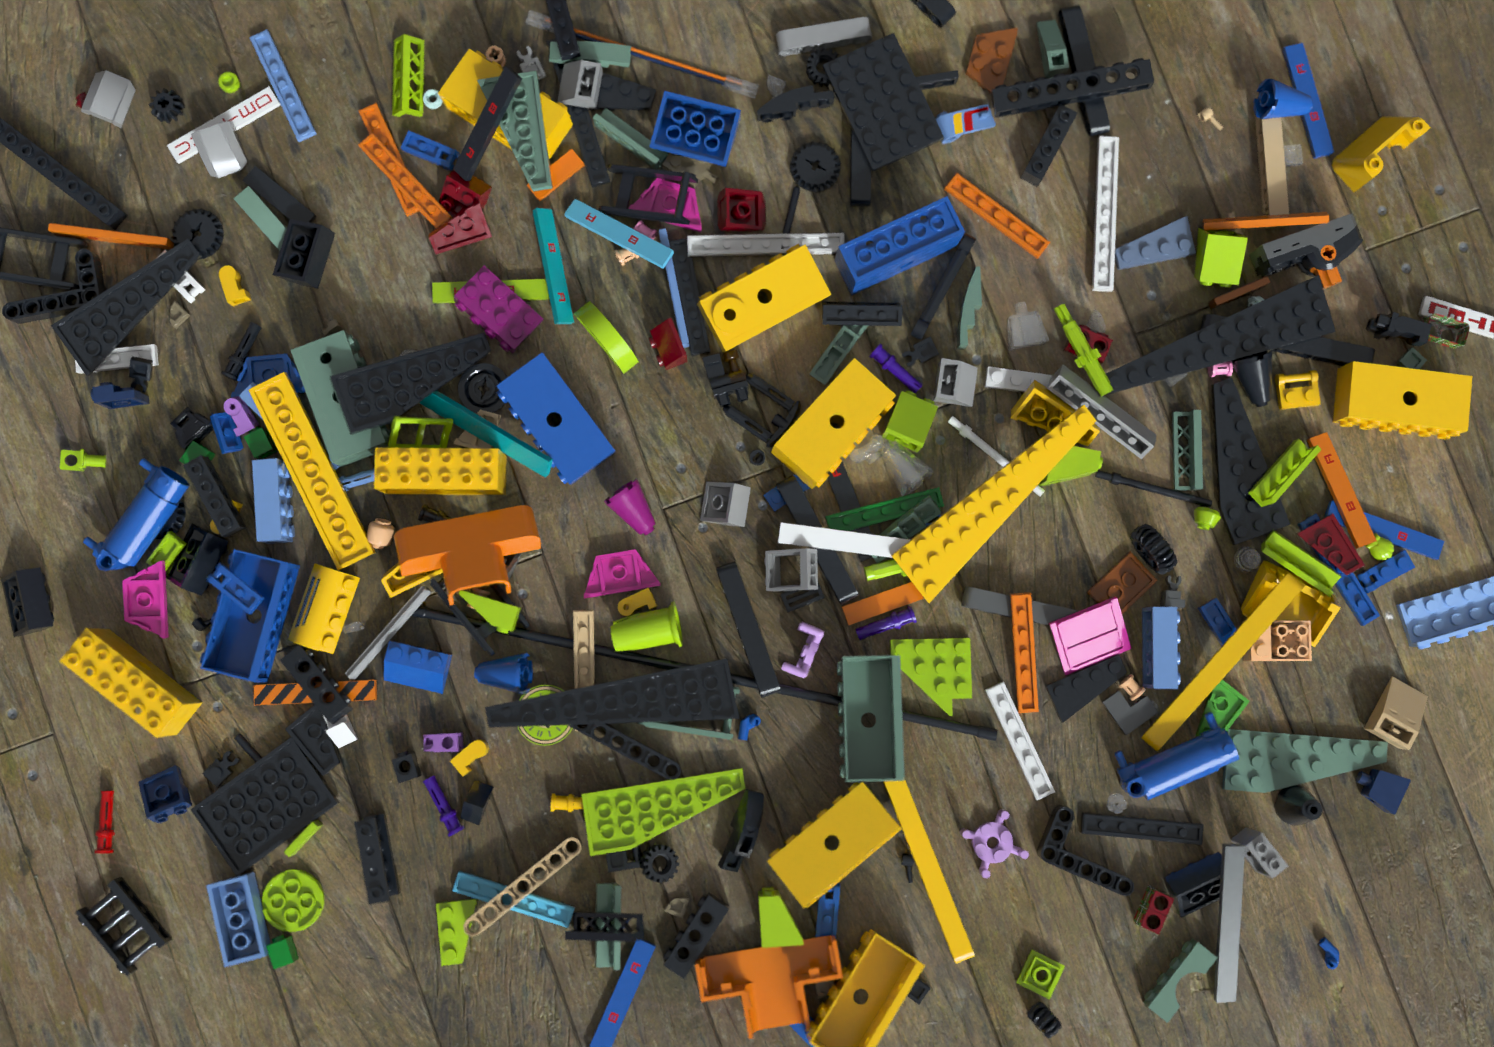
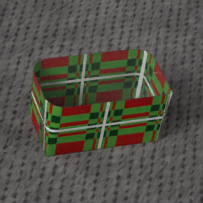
(1458, 327)

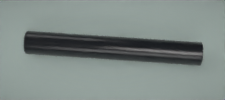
(247, 747)

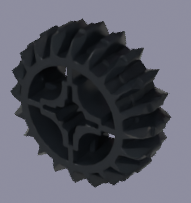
(1153, 549)

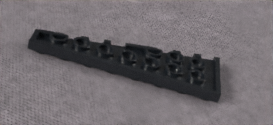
(108, 318)

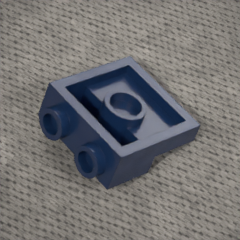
(117, 397)
(164, 795)

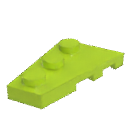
(452, 937)

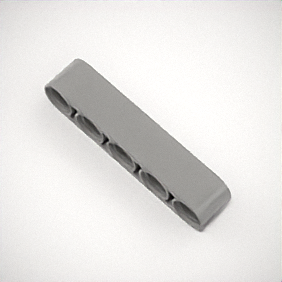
(823, 35)

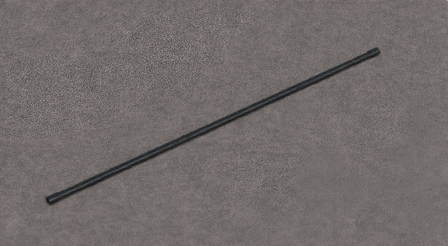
(978, 731)

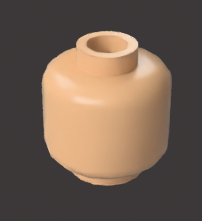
(380, 533)

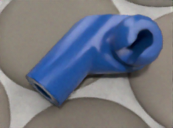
(746, 724)
(1331, 953)

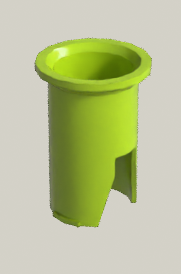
(647, 629)

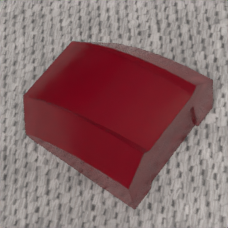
(741, 210)

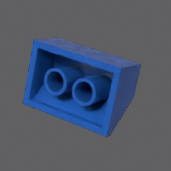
(416, 666)

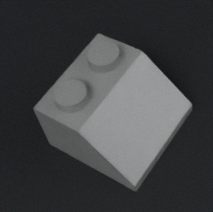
(725, 503)

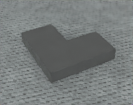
(1128, 716)

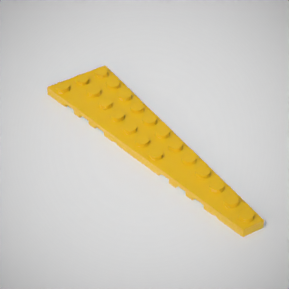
(958, 534)

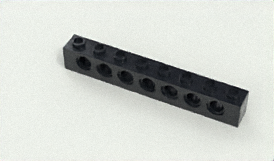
(1139, 67)
(60, 176)

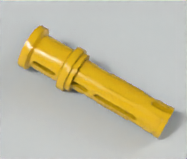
(566, 802)

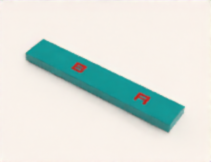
(553, 266)

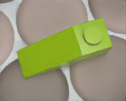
(497, 613)

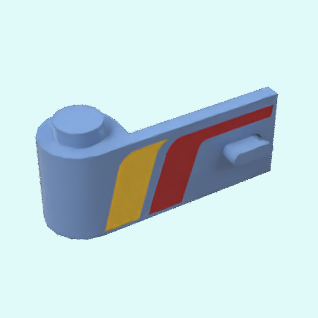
(964, 121)

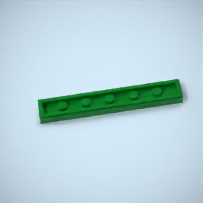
(880, 512)

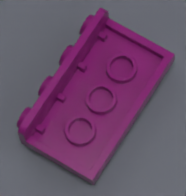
(497, 309)

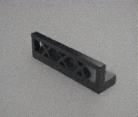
(862, 313)
(605, 934)

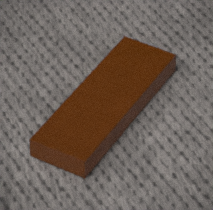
(1239, 292)

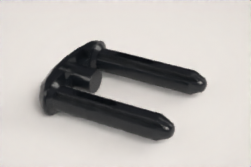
(779, 421)

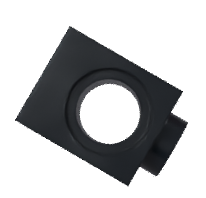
(401, 774)

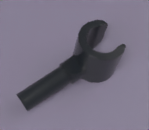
(200, 625)
(908, 861)

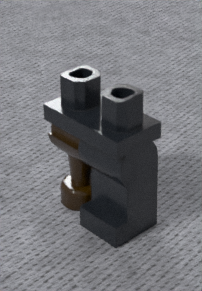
(1402, 327)
(724, 383)

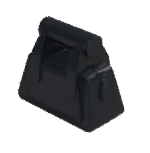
(192, 430)

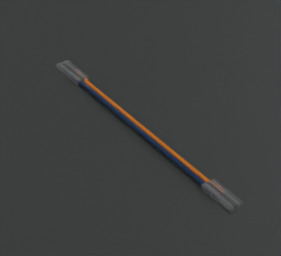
(731, 83)

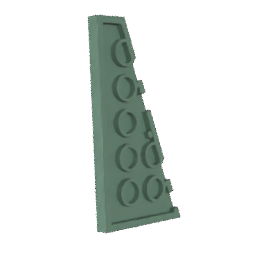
(525, 129)

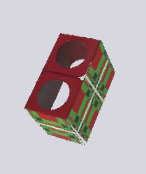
(1148, 901)

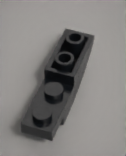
(785, 105)
(746, 829)

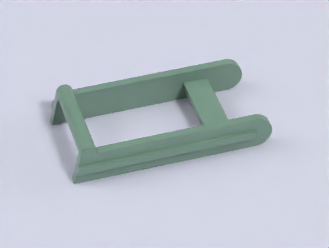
(725, 734)

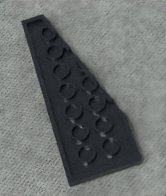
(393, 386)
(1240, 468)

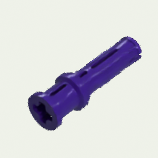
(888, 362)
(895, 621)
(448, 815)

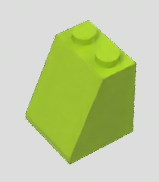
(1219, 257)
(910, 421)
(1075, 464)
(776, 921)

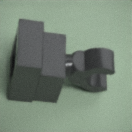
(1172, 597)

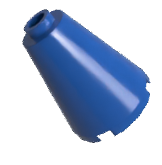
(1280, 101)
(507, 673)

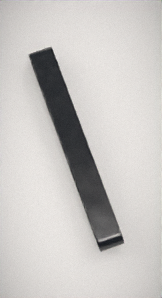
(1316, 349)

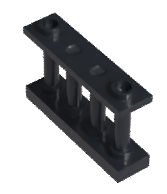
(376, 858)
(144, 921)

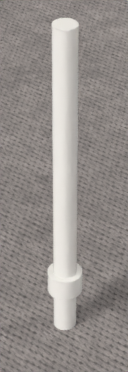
(966, 431)

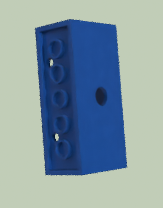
(899, 245)
(574, 444)
(236, 644)

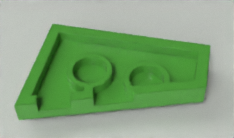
(1225, 705)

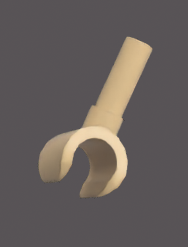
(1207, 114)

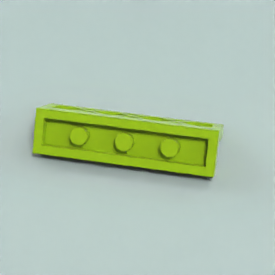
(402, 75)
(1283, 473)
(1300, 562)

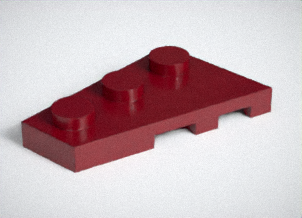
(461, 230)
(1333, 544)

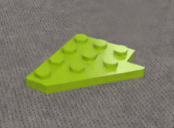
(937, 667)

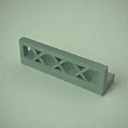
(629, 138)
(1194, 450)
(608, 901)

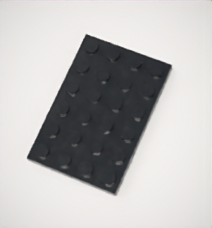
(883, 102)
(264, 806)

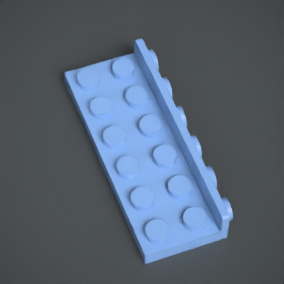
(1448, 613)

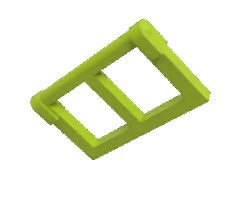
(397, 420)

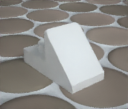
(341, 732)

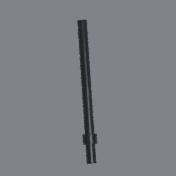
(1116, 478)

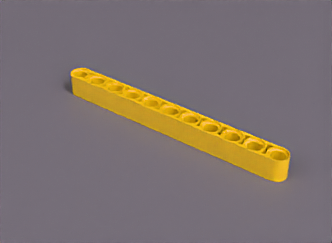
(1223, 661)
(929, 870)

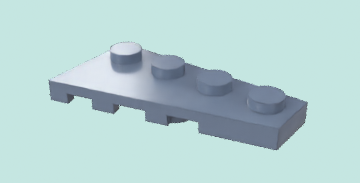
(1160, 245)

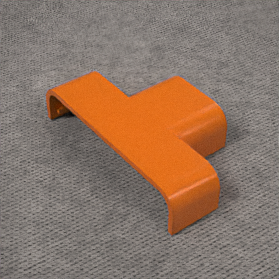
(468, 547)
(770, 979)

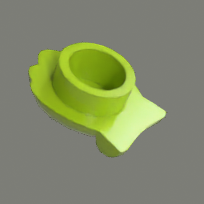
(1381, 548)

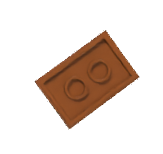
(1125, 580)

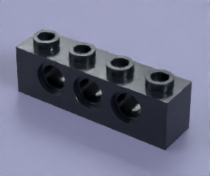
(1048, 145)
(214, 496)
(294, 663)
(682, 964)

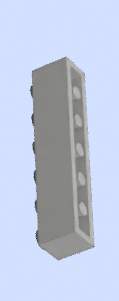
(1107, 414)

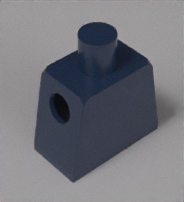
(1383, 789)

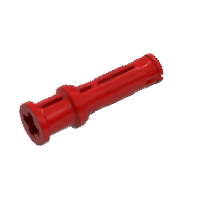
(106, 796)

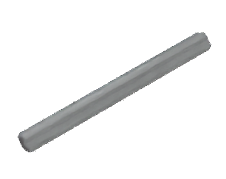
(388, 632)

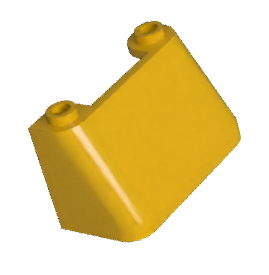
(1360, 160)
(1306, 606)

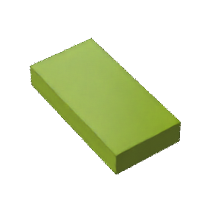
(167, 550)
(303, 837)

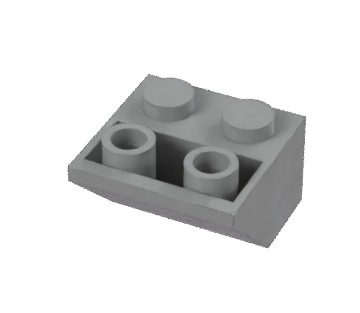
(580, 84)
(955, 382)

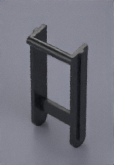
(628, 174)
(59, 259)
(486, 629)

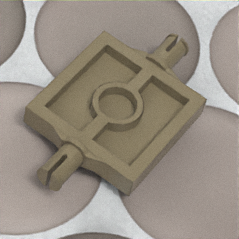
(684, 164)

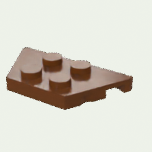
(991, 58)

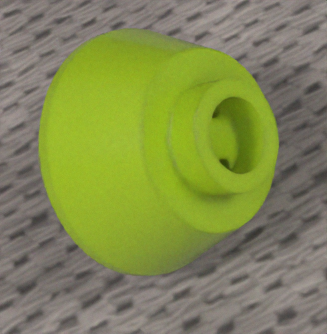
(1206, 518)

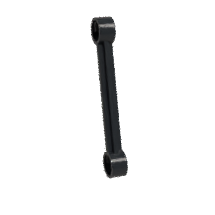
(943, 286)

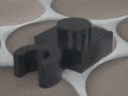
(924, 350)
(140, 370)
(220, 770)

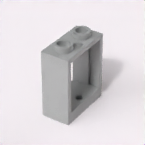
(808, 569)
(1263, 856)

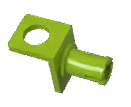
(83, 460)

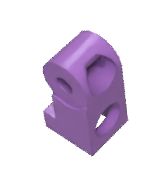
(240, 414)
(443, 742)

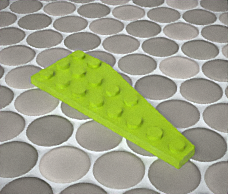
(637, 813)

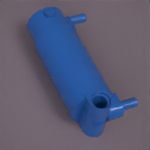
(141, 519)
(1178, 764)

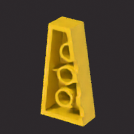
(1045, 410)
(396, 584)

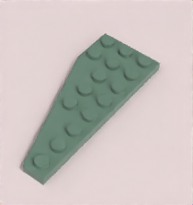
(1284, 760)

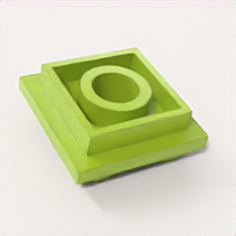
(1034, 963)

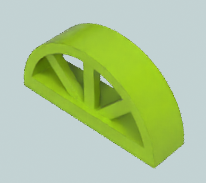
(606, 336)

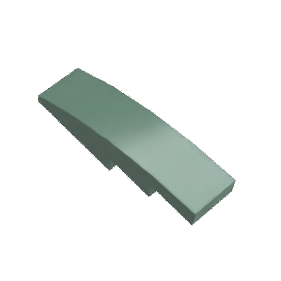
(595, 52)
(262, 216)
(971, 301)
(837, 352)
(911, 522)

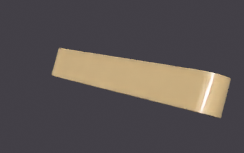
(1272, 167)
(513, 889)

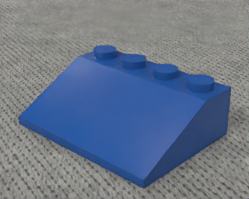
(695, 128)

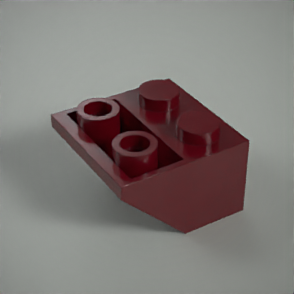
(460, 194)

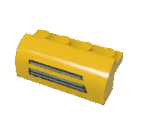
(323, 609)

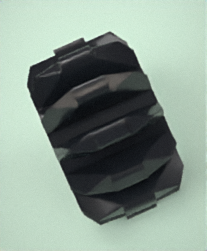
(162, 101)
(1044, 1019)

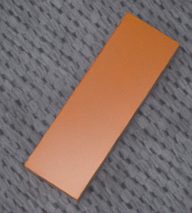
(560, 172)

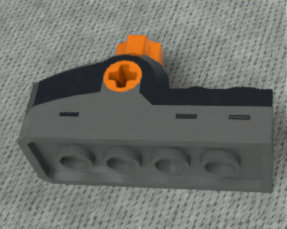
(1313, 250)

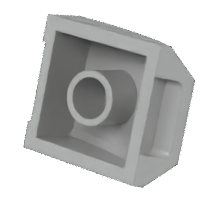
(109, 98)
(220, 149)

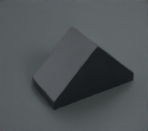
(476, 802)

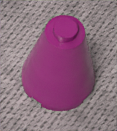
(632, 507)

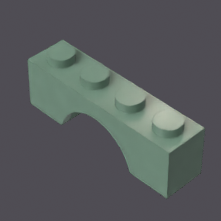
(1192, 959)

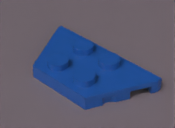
(262, 368)

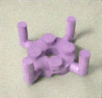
(808, 651)
(1001, 850)

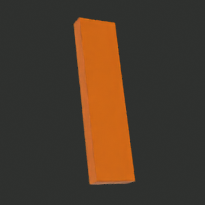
(881, 603)

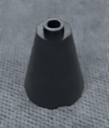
(1256, 377)
(1297, 806)

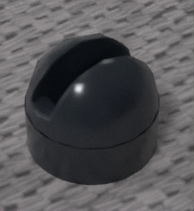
(759, 460)

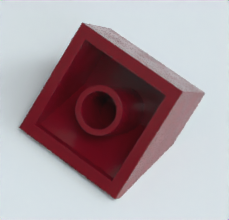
(668, 345)

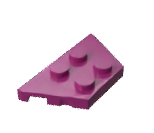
(663, 198)
(619, 574)
(147, 599)

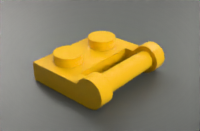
(1297, 396)

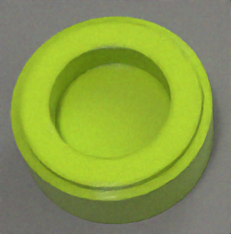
(229, 82)

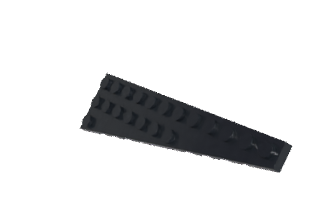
(1270, 324)
(671, 695)

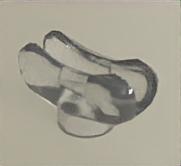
(869, 451)

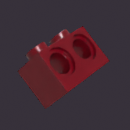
(1092, 337)

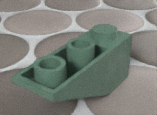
(1052, 48)

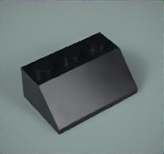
(304, 253)
(197, 559)
(27, 601)
(1195, 884)

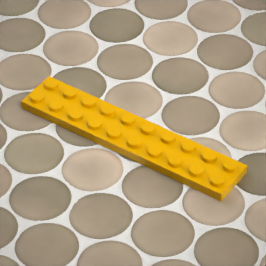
(311, 470)

